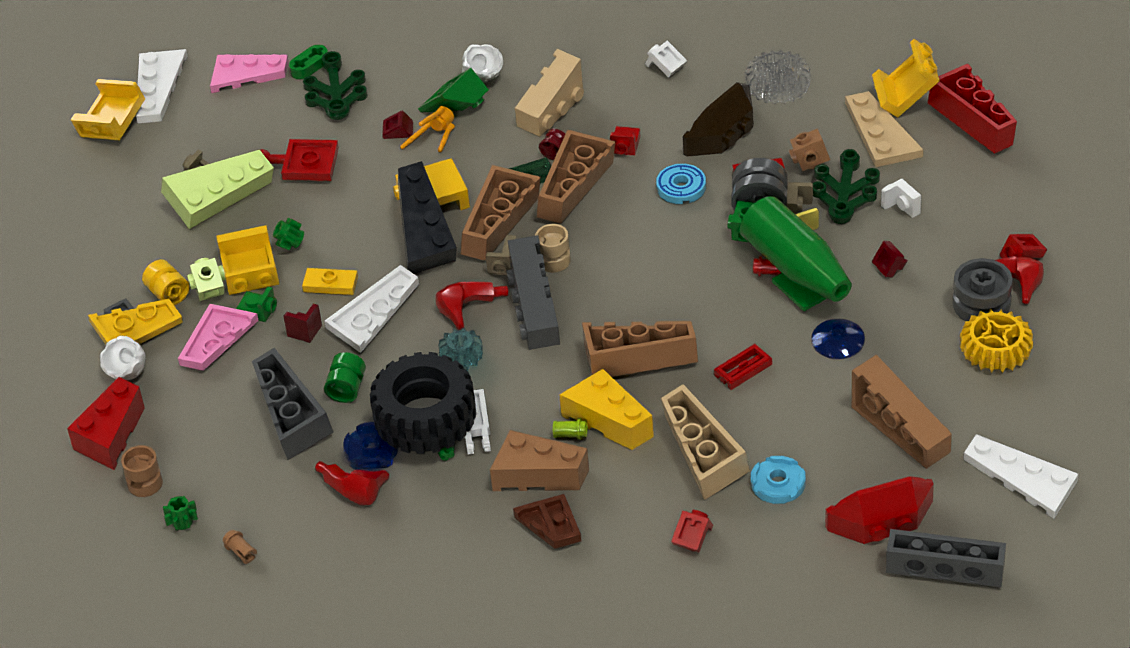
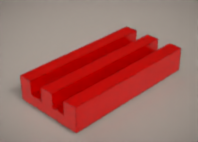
(746, 368)

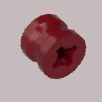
(551, 143)

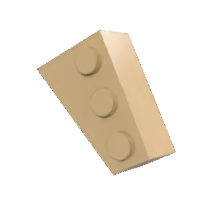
(552, 96)

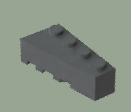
(293, 409)

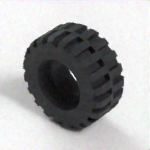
(423, 427)

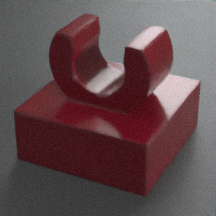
(889, 259)

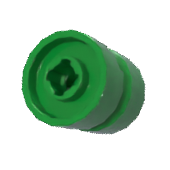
(344, 377)

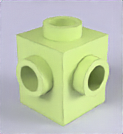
(206, 278)

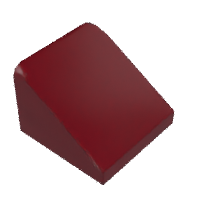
(397, 126)

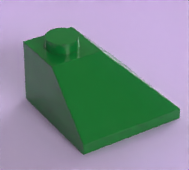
(457, 93)

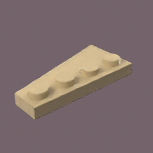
(880, 132)

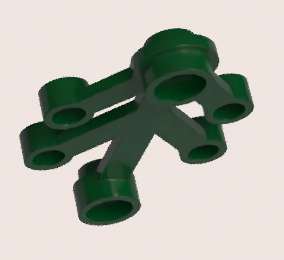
(337, 107)
(843, 210)

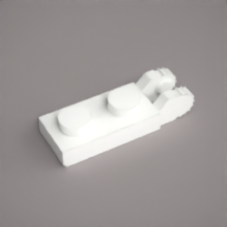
(480, 425)

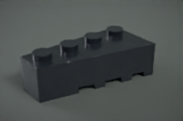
(423, 223)

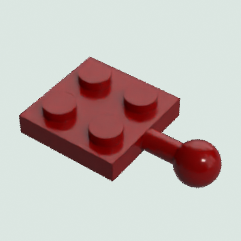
(306, 159)

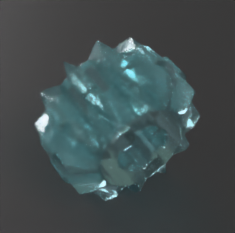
(462, 347)

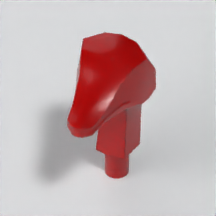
(1027, 272)
(453, 296)
(356, 486)

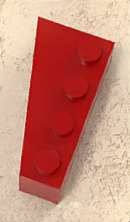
(973, 108)

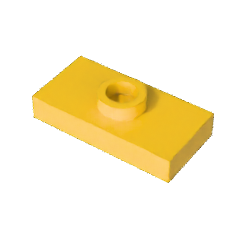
(330, 281)

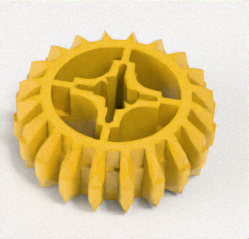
(996, 340)

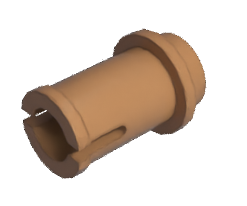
(234, 541)

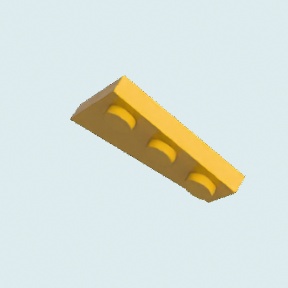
(138, 323)

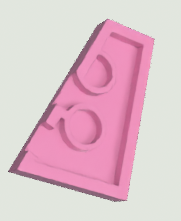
(244, 68)
(214, 335)

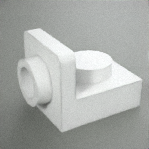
(666, 58)
(902, 195)

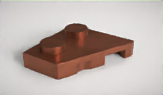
(550, 520)

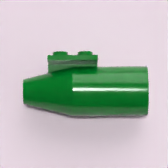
(797, 251)

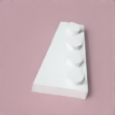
(157, 80)
(369, 312)
(1032, 477)

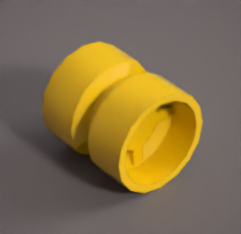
(165, 281)

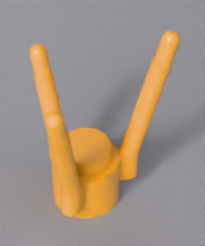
(438, 120)

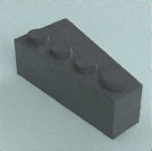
(532, 293)

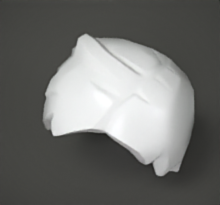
(484, 60)
(122, 358)

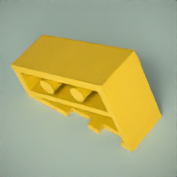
(608, 410)

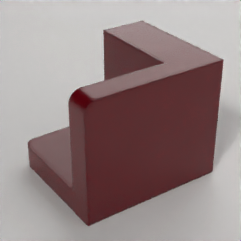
(302, 325)

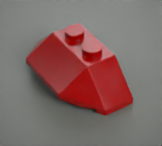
(875, 510)

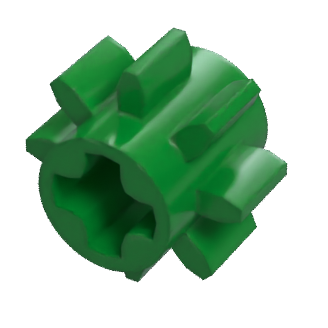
(288, 234)
(180, 513)

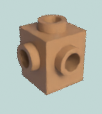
(808, 150)

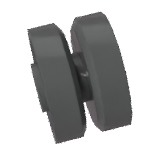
(757, 180)
(981, 286)

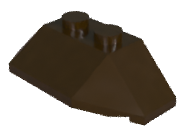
(721, 123)

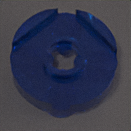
(368, 458)

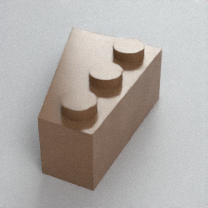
(538, 462)

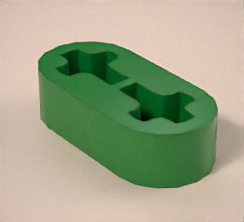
(307, 62)

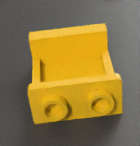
(908, 81)
(111, 110)
(446, 184)
(247, 260)

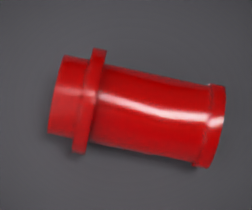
(763, 266)

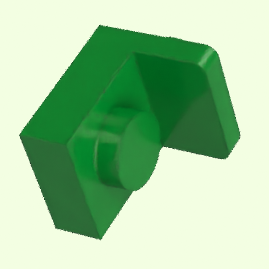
(262, 304)

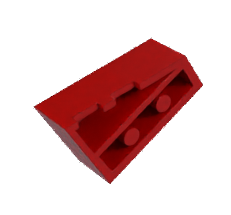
(107, 423)

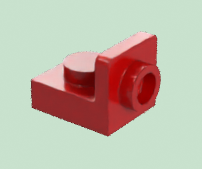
(625, 140)
(1023, 245)
(691, 530)

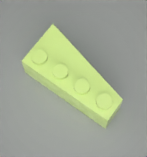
(216, 186)

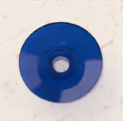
(838, 338)

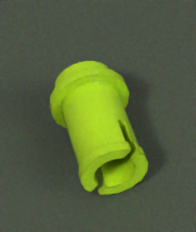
(570, 429)

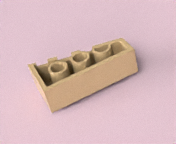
(706, 446)

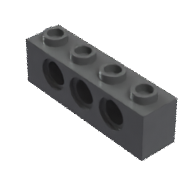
(945, 558)

